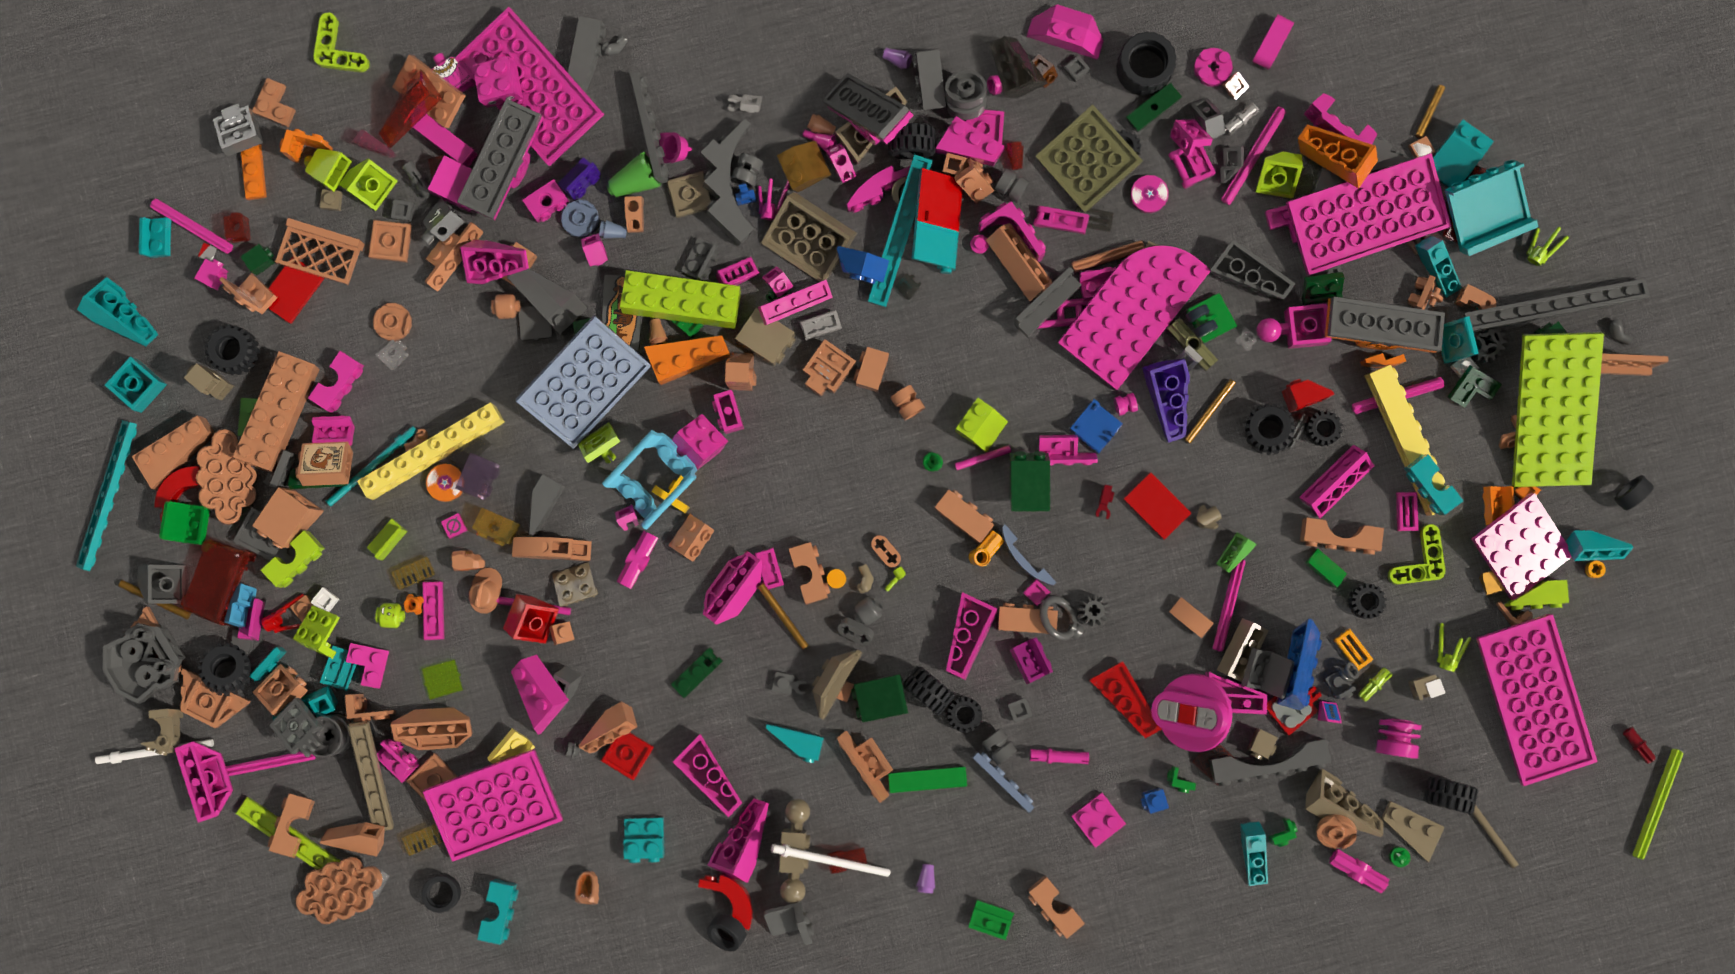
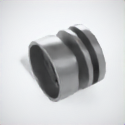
(338, 726)

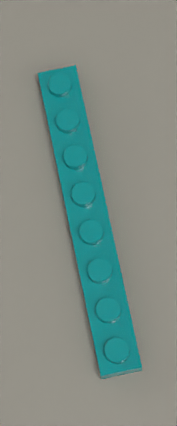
(899, 231)
(105, 498)

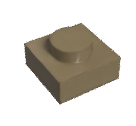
(331, 200)

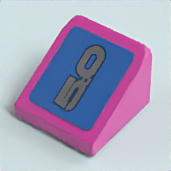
(1329, 712)

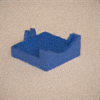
(1095, 426)

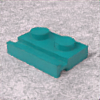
(338, 671)

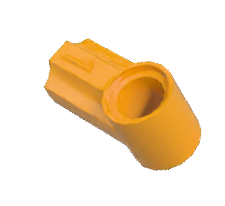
(987, 548)

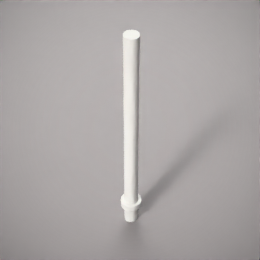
(786, 851)

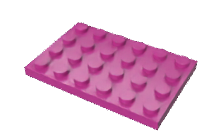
(493, 805)

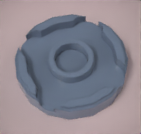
(580, 218)

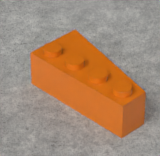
(684, 357)

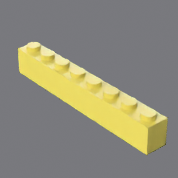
(1401, 422)

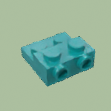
(644, 839)

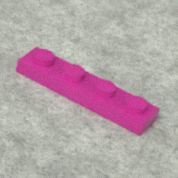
(795, 302)

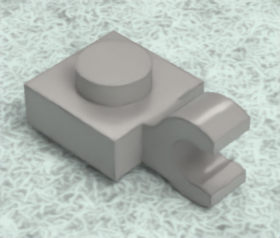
(746, 103)

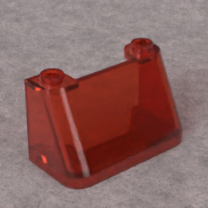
(216, 580)

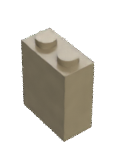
(766, 340)

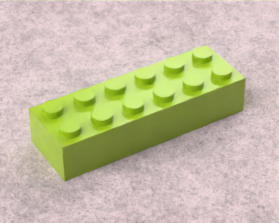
(680, 299)

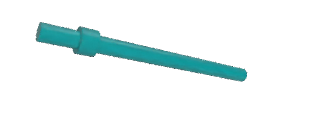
(399, 441)

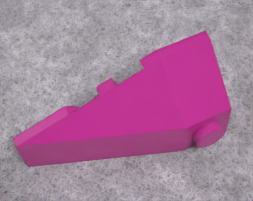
(740, 850)

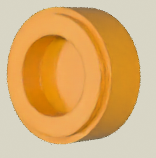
(836, 578)

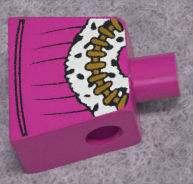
(453, 72)

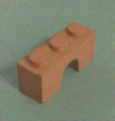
(806, 556)
(293, 808)
(1066, 921)

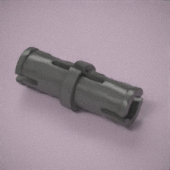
(410, 169)

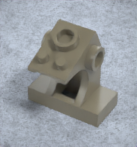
(170, 730)

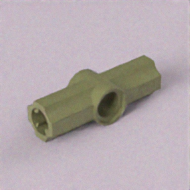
(1183, 334)

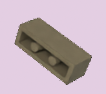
(1238, 652)

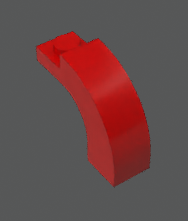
(175, 486)
(735, 892)

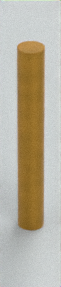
(1430, 111)

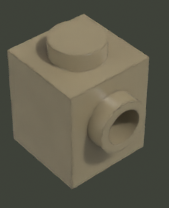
(1262, 744)

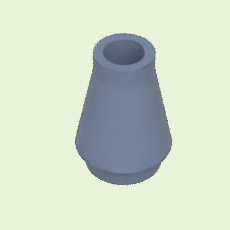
(612, 230)

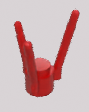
(274, 620)

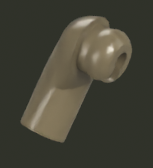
(867, 580)

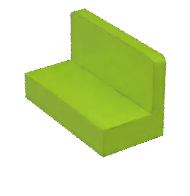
(387, 539)

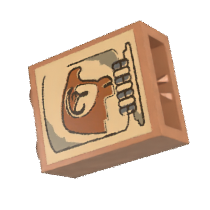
(324, 463)

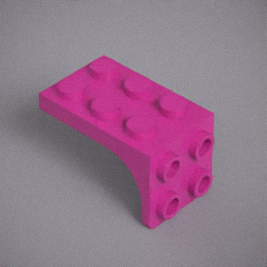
(1010, 214)

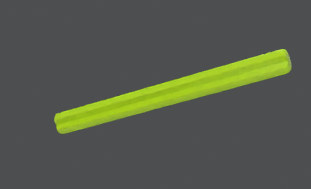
(1658, 804)

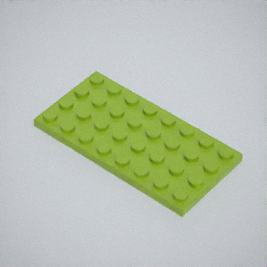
(1557, 409)

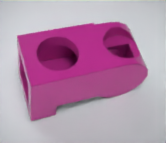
(841, 162)

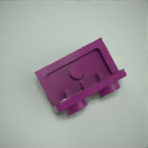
(1031, 660)

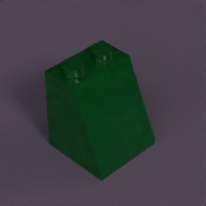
(1029, 481)
(880, 698)

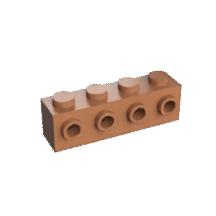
(1019, 261)

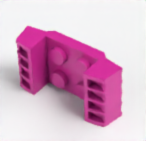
(1321, 119)

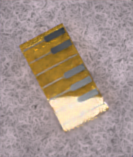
(413, 573)
(422, 839)

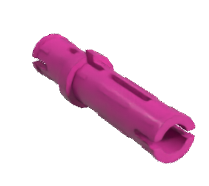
(1059, 756)

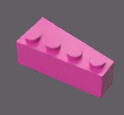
(970, 631)

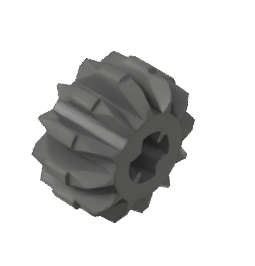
(1098, 605)

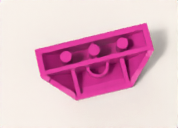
(1067, 30)
(732, 588)
(204, 778)

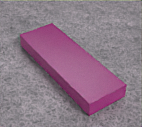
(433, 610)

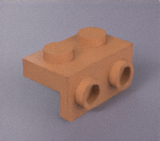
(974, 181)
(691, 537)

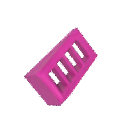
(720, 275)

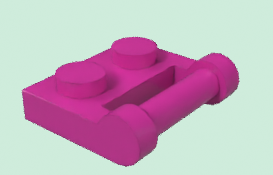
(1198, 163)

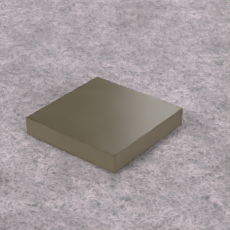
(689, 194)

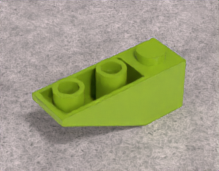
(1543, 593)

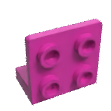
(397, 759)

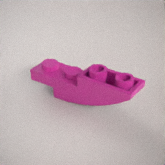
(871, 190)

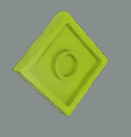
(599, 444)

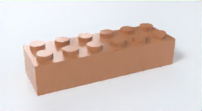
(276, 412)

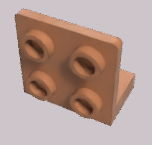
(251, 293)
(356, 708)

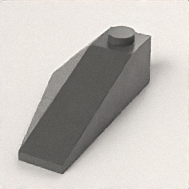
(551, 300)

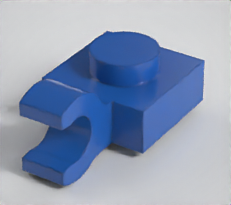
(745, 195)

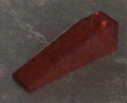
(412, 105)

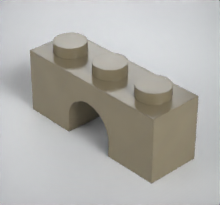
(208, 381)

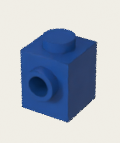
(1154, 800)

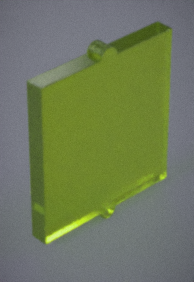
(442, 679)

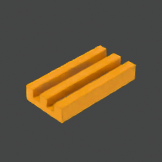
(1342, 636)

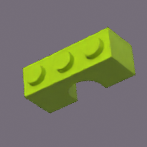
(306, 549)

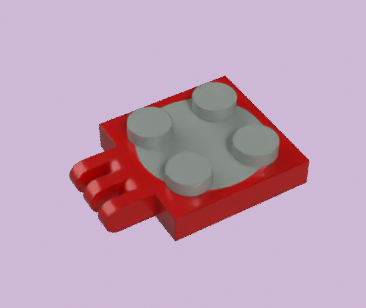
(1289, 718)

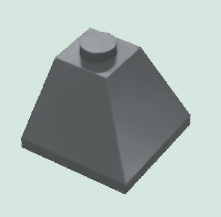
(162, 583)

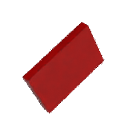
(293, 291)
(1157, 506)

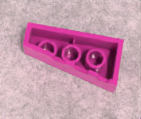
(705, 772)

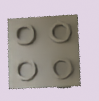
(574, 584)

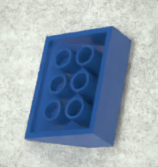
(1302, 650)

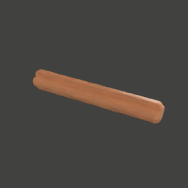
(1107, 256)

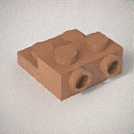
(280, 689)

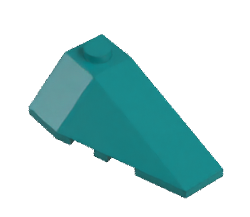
(110, 308)

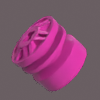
(1398, 738)

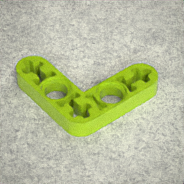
(329, 49)
(1425, 568)

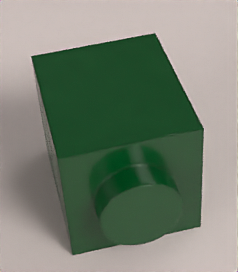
(258, 259)

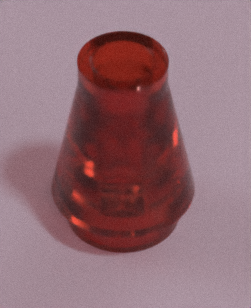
(1015, 154)

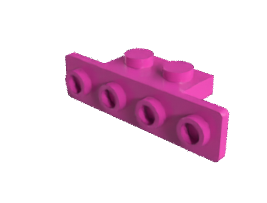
(1065, 450)

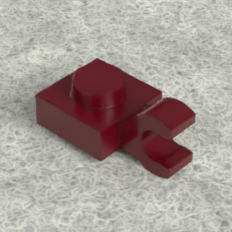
(1105, 497)

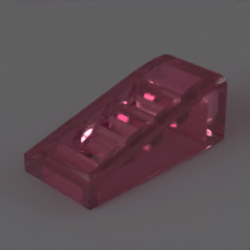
(370, 143)

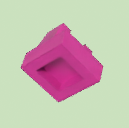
(626, 515)

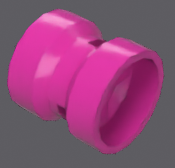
(1125, 404)

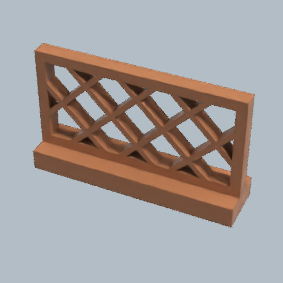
(323, 235)
(1630, 364)

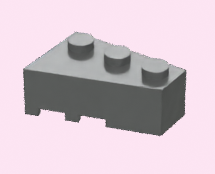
(929, 79)

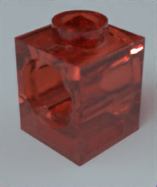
(242, 233)

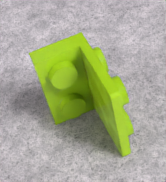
(316, 631)

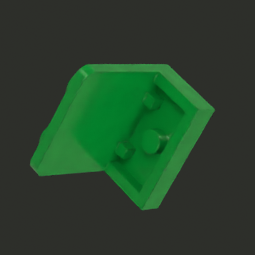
(184, 523)

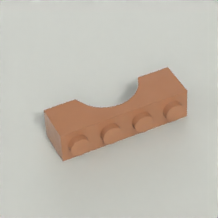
(1317, 532)

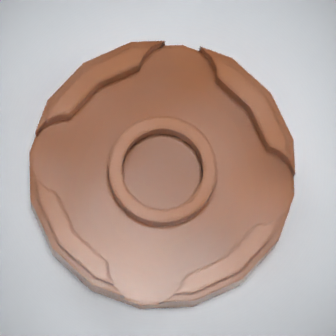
(392, 321)
(1336, 831)

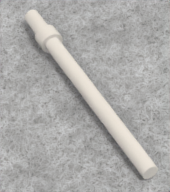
(117, 757)

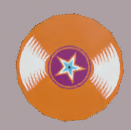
(442, 482)

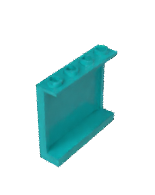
(1489, 208)

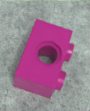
(549, 191)

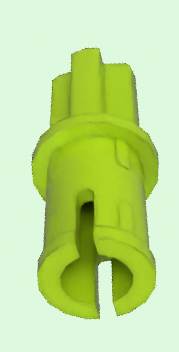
(1374, 684)

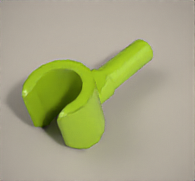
(899, 573)

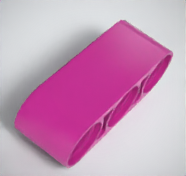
(1273, 41)

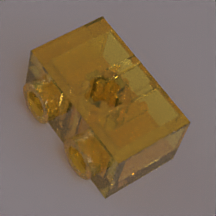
(487, 519)

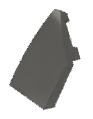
(1233, 161)

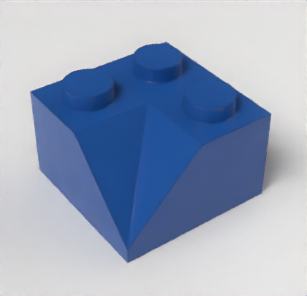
(862, 265)

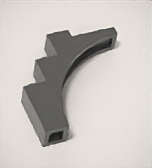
(1385, 159)
(725, 210)

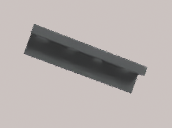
(1047, 303)

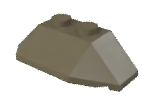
(832, 680)

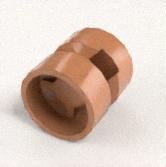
(907, 402)

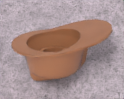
(485, 590)

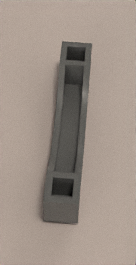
(1308, 754)

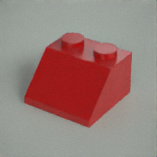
(1304, 393)
(530, 619)

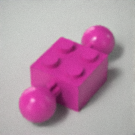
(1302, 325)

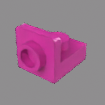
(777, 281)

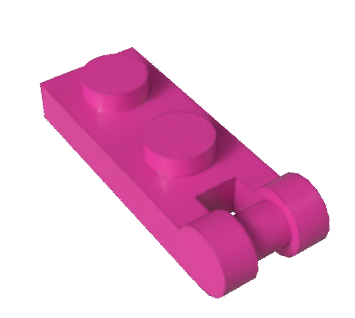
(1061, 220)

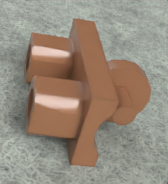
(1427, 286)

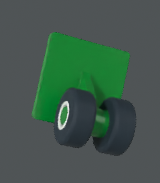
(1210, 318)

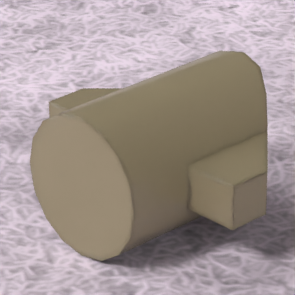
(1208, 517)

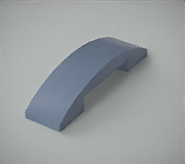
(1041, 576)

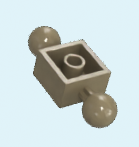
(797, 813)

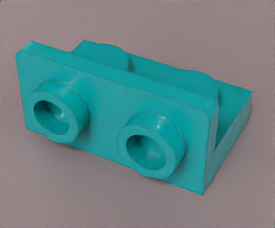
(154, 237)

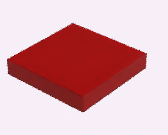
(627, 755)

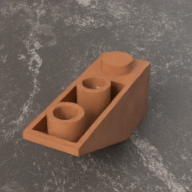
(611, 725)
(359, 837)

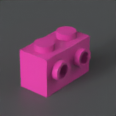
(728, 411)

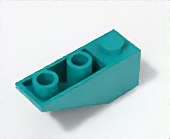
(1438, 264)
(1254, 852)

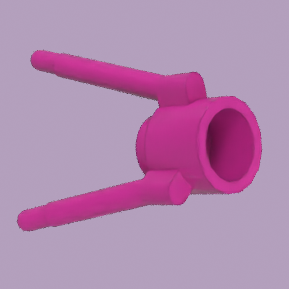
(769, 211)

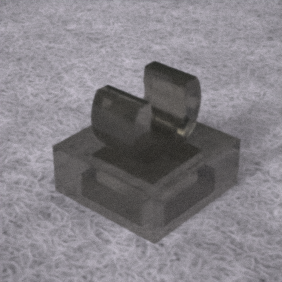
(908, 286)

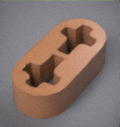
(881, 553)

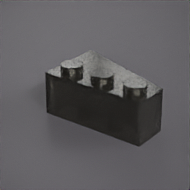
(1015, 68)

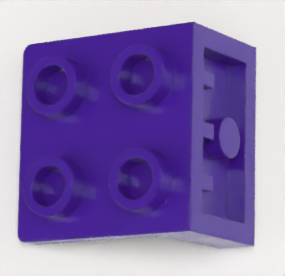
(579, 179)

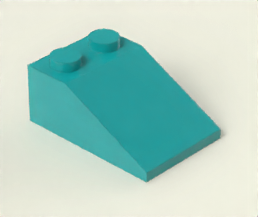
(1460, 153)

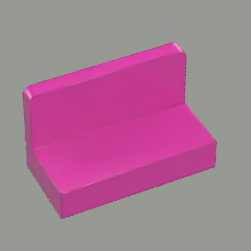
(253, 622)

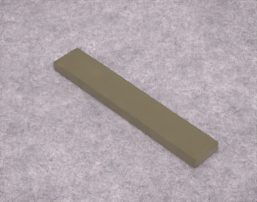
(370, 774)

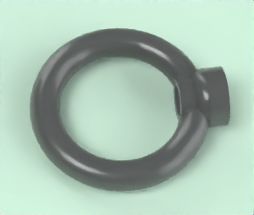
(1073, 630)

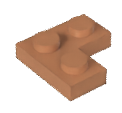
(269, 104)

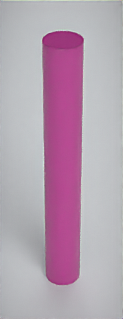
(983, 457)

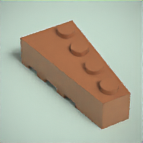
(173, 450)

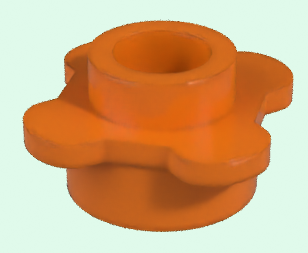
(408, 604)

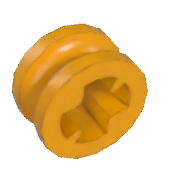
(1600, 572)

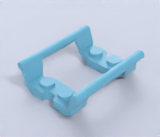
(633, 489)

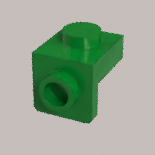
(1183, 785)
(1282, 838)

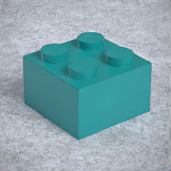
(135, 384)

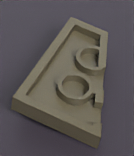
(1415, 829)

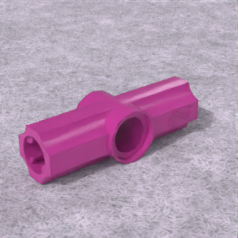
(637, 559)
(1359, 871)

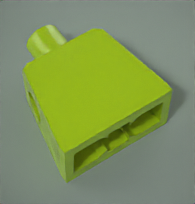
(327, 167)

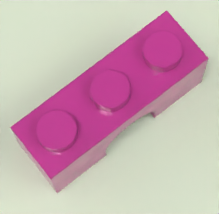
(347, 370)

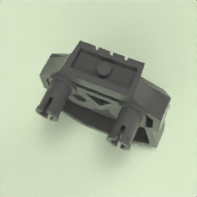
(129, 671)

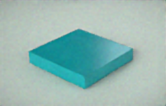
(1458, 340)

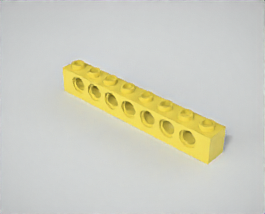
(430, 451)

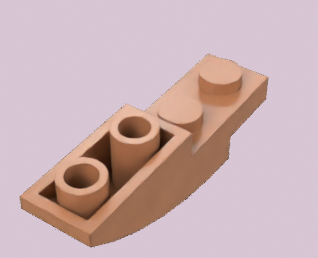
(551, 548)

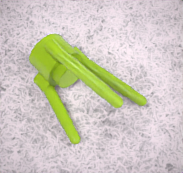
(1538, 255)
(1450, 662)

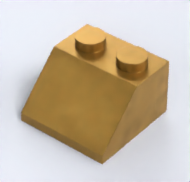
(803, 165)

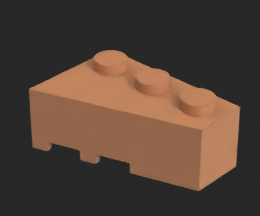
(740, 371)

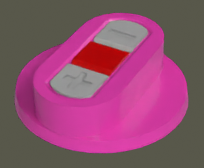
(1193, 712)

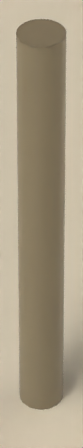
(1495, 838)

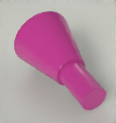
(823, 140)

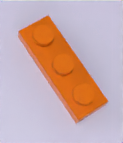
(253, 173)

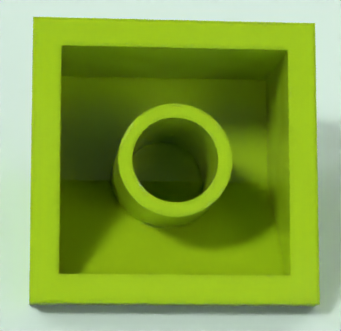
(981, 425)

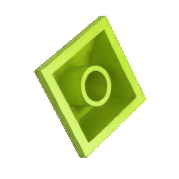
(1280, 174)
(368, 183)

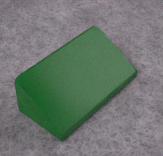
(1326, 568)

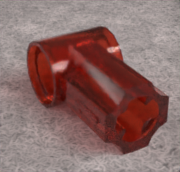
(855, 855)

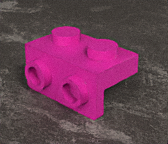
(333, 429)

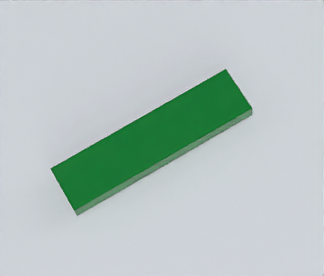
(927, 779)

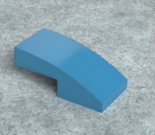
(239, 605)

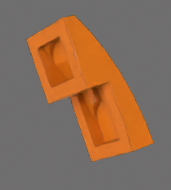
(1379, 361)

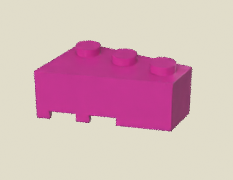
(969, 142)
(1242, 698)

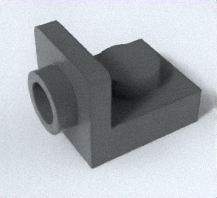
(1338, 686)

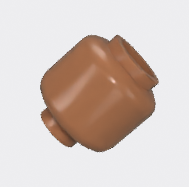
(505, 306)

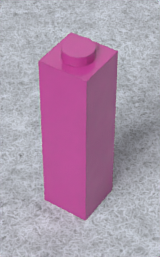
(445, 140)

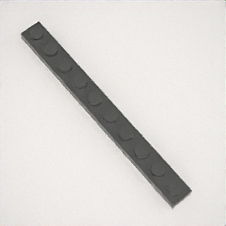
(1558, 305)

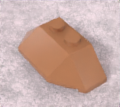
(432, 728)

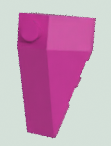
(491, 261)

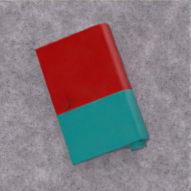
(937, 220)

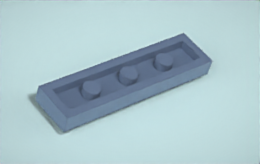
(1011, 787)

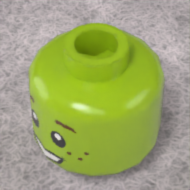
(390, 615)

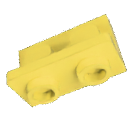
(511, 745)

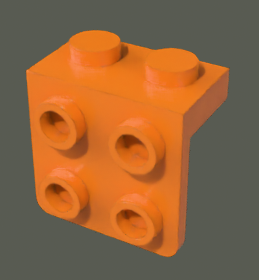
(294, 141)

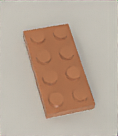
(452, 99)

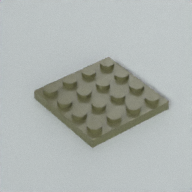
(1089, 158)

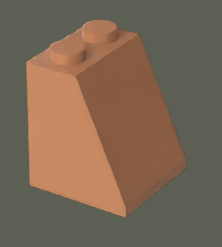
(286, 517)

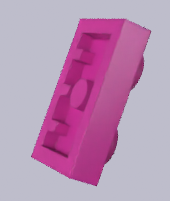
(1189, 134)
(1092, 281)

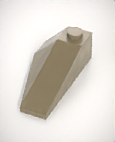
(1330, 798)

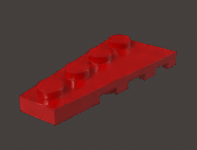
(1127, 698)

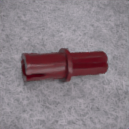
(1639, 745)

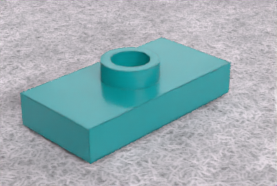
(268, 664)

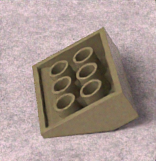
(807, 237)

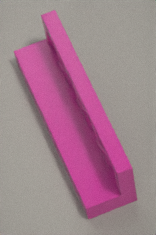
(1335, 478)

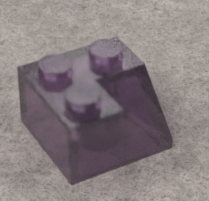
(478, 476)

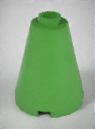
(634, 177)

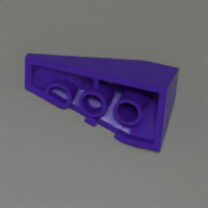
(1168, 390)

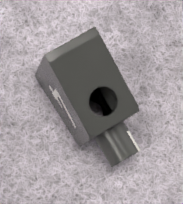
(441, 222)

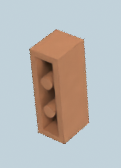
(964, 516)
(1024, 619)

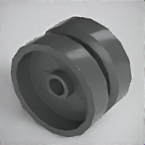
(965, 95)

